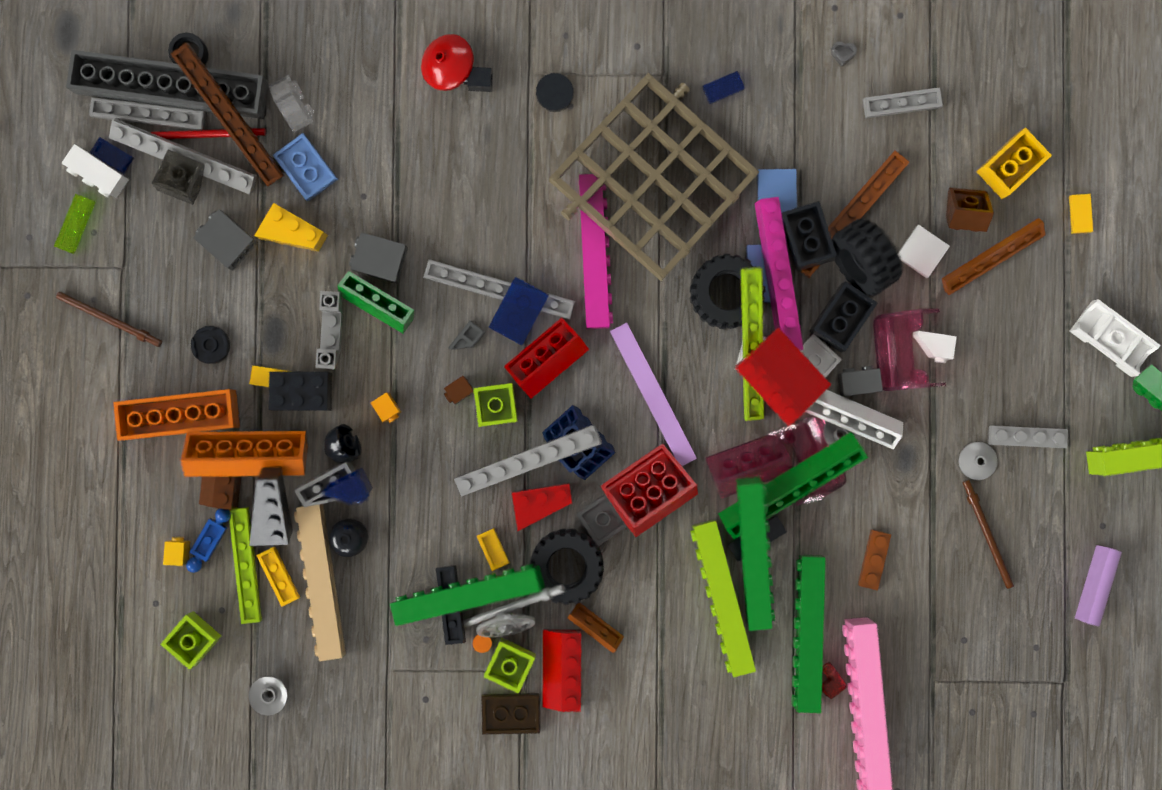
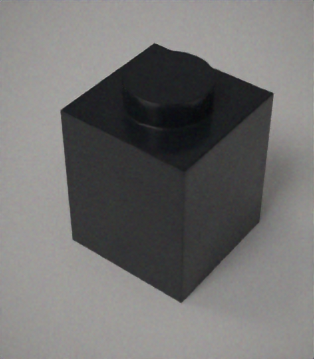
(480, 79)

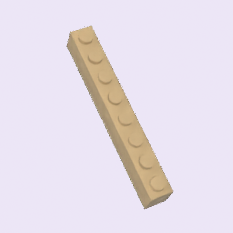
(320, 582)

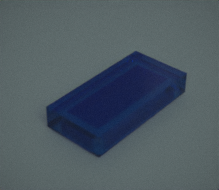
(723, 87)
(111, 155)

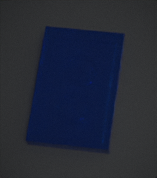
(518, 310)

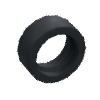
(183, 38)

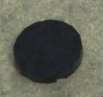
(554, 92)
(210, 344)

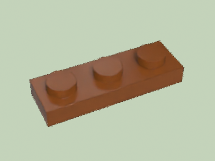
(874, 560)
(595, 627)

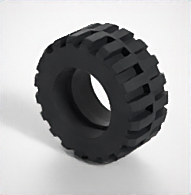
(867, 257)
(700, 290)
(586, 547)

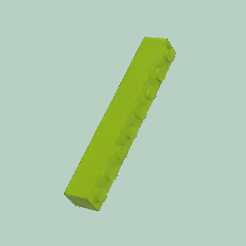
(723, 597)

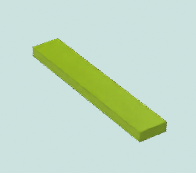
(245, 566)

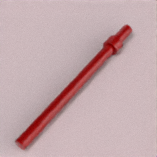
(203, 133)

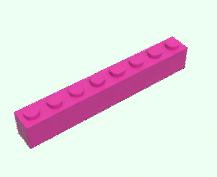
(595, 260)
(778, 269)

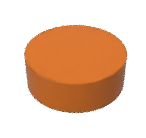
(482, 644)

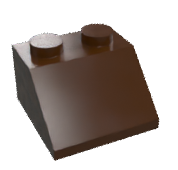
(968, 210)
(220, 491)

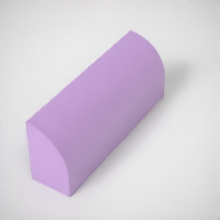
(1098, 585)

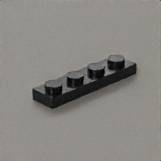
(453, 622)

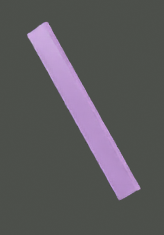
(653, 394)

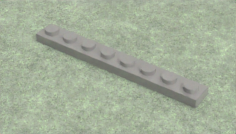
(158, 146)
(528, 460)

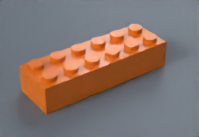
(176, 414)
(243, 453)

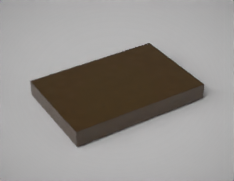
(510, 713)

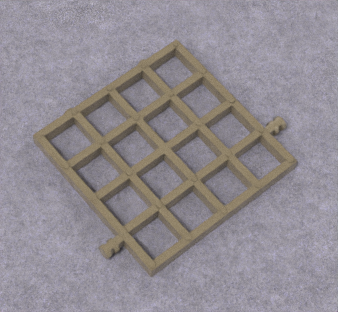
(653, 175)

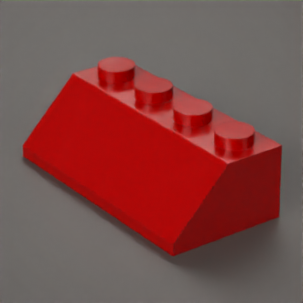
(546, 357)
(562, 669)

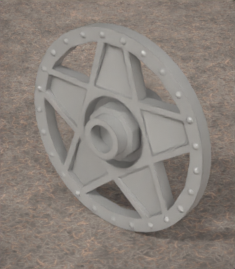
(505, 625)

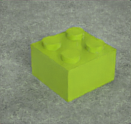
(495, 405)
(191, 640)
(509, 665)

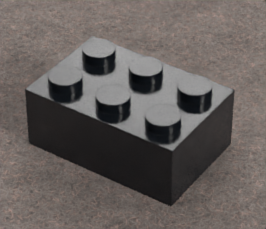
(808, 236)
(843, 317)
(300, 391)

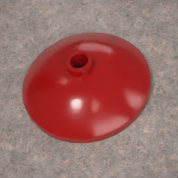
(454, 65)

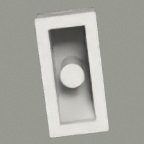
(936, 345)

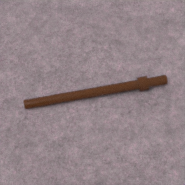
(141, 335)
(974, 499)

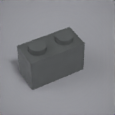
(860, 382)

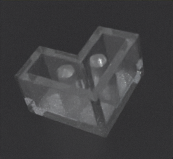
(289, 101)

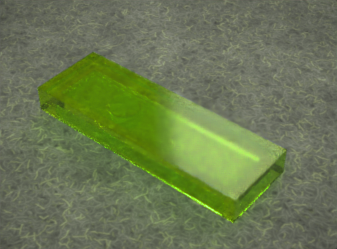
(74, 223)

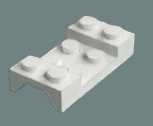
(1114, 337)

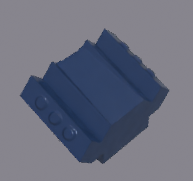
(586, 461)

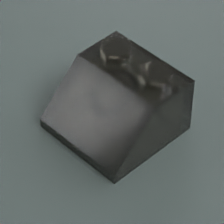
(179, 177)

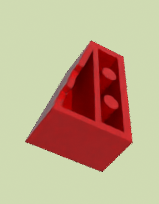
(540, 502)

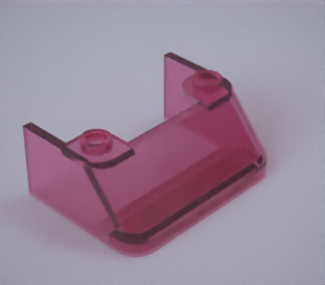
(895, 350)
(807, 440)

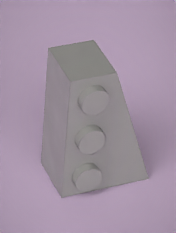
(311, 491)

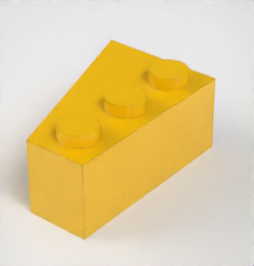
(289, 229)

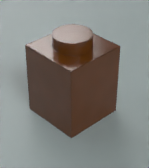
(458, 390)

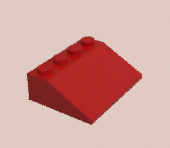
(783, 376)
(649, 490)

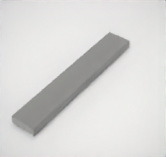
(147, 113)

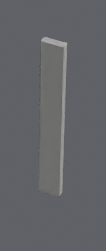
(489, 286)

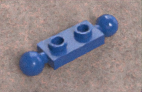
(208, 540)

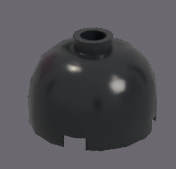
(341, 444)
(348, 537)

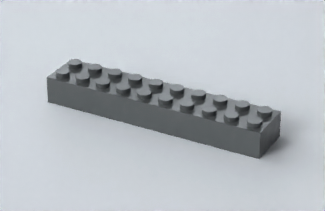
(160, 83)

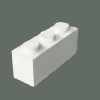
(94, 172)

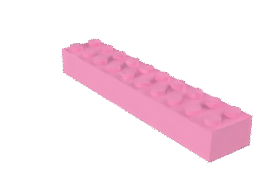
(867, 704)

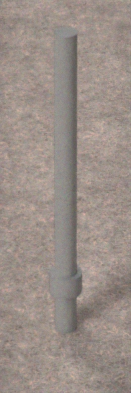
(545, 594)

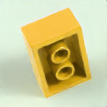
(1013, 163)

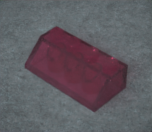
(760, 458)

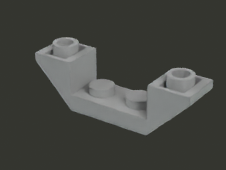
(331, 330)

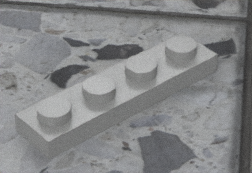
(902, 102)
(1028, 436)

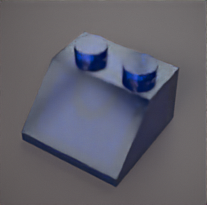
(350, 488)

